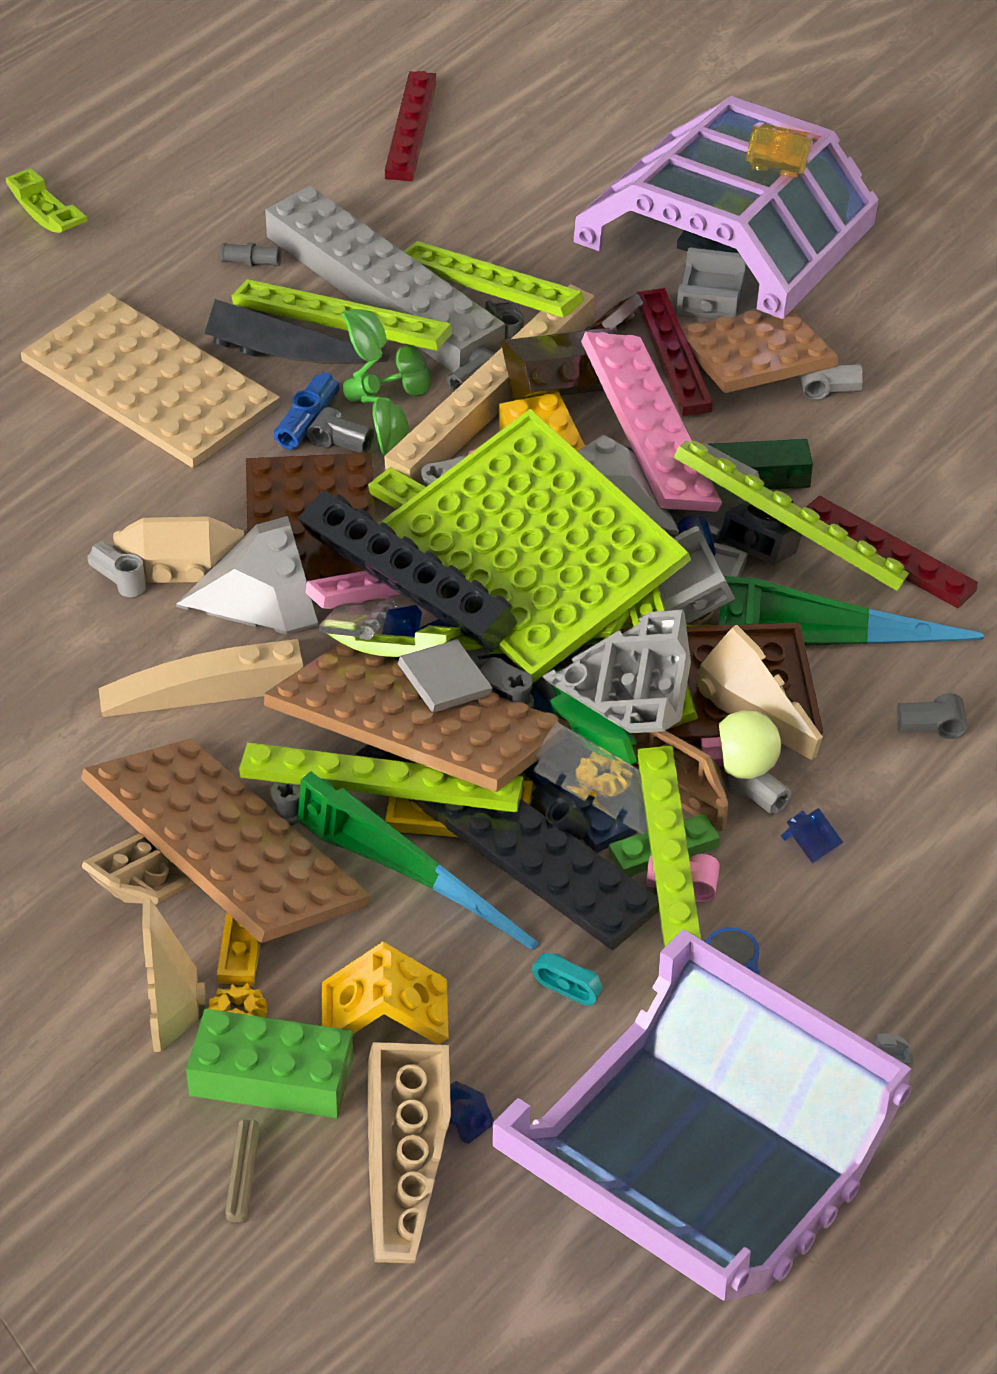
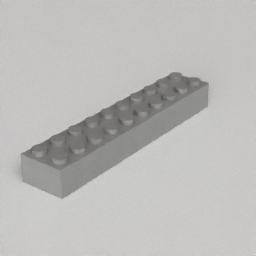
(378, 272)

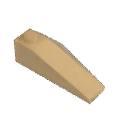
(740, 681)
(171, 980)

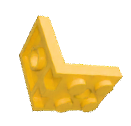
(388, 985)

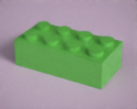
(270, 1063)

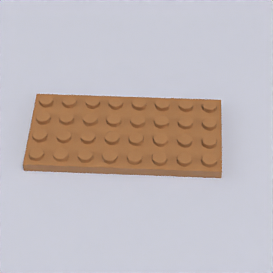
(378, 705)
(226, 839)

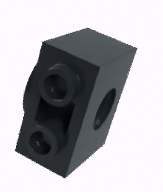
(758, 534)

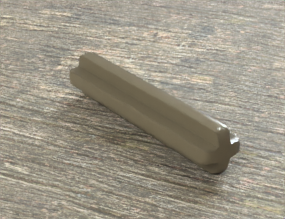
(242, 1171)

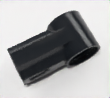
(561, 811)

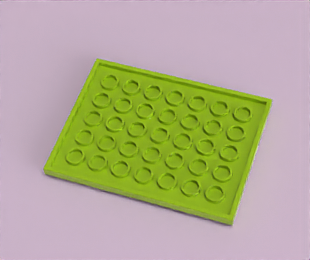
(544, 536)

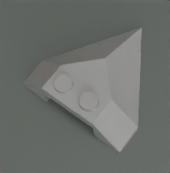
(624, 471)
(258, 582)
(634, 675)

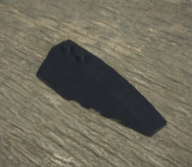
(276, 337)

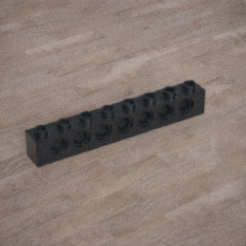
(408, 570)

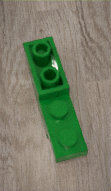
(594, 726)

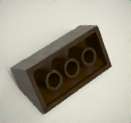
(550, 365)

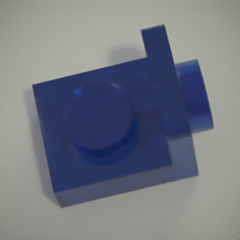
(402, 622)
(812, 834)
(469, 1111)

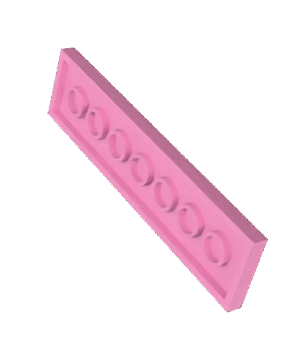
(649, 420)

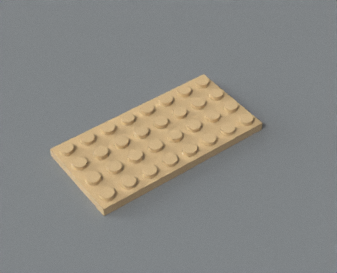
(151, 380)

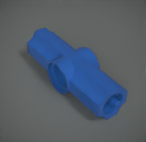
(305, 409)

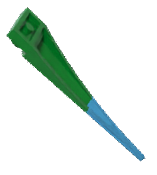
(825, 619)
(351, 825)

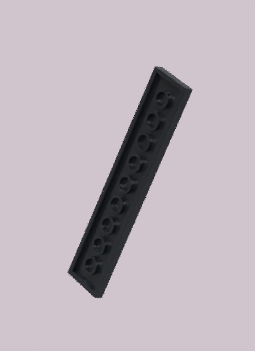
(548, 864)

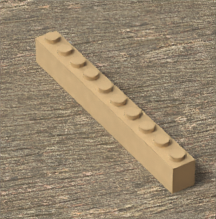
(476, 399)

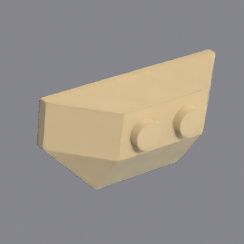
(177, 546)
(137, 871)

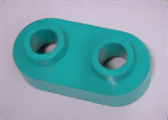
(567, 979)

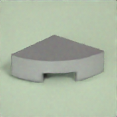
(894, 1046)

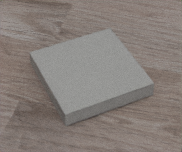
(444, 675)

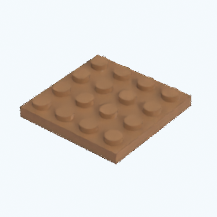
(757, 349)

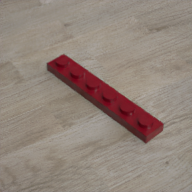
(410, 126)
(674, 353)
(922, 568)

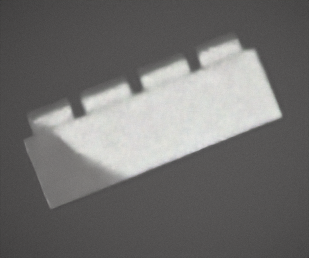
(358, 619)
(594, 770)

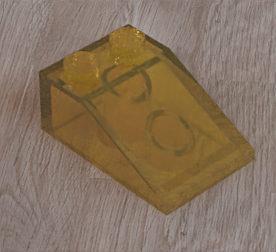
(779, 149)

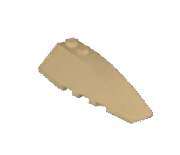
(204, 678)
(405, 1139)

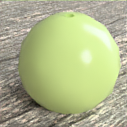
(749, 744)

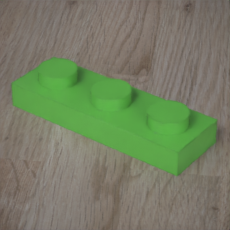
(633, 853)

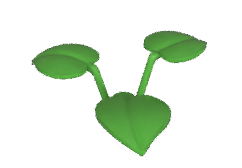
(367, 338)

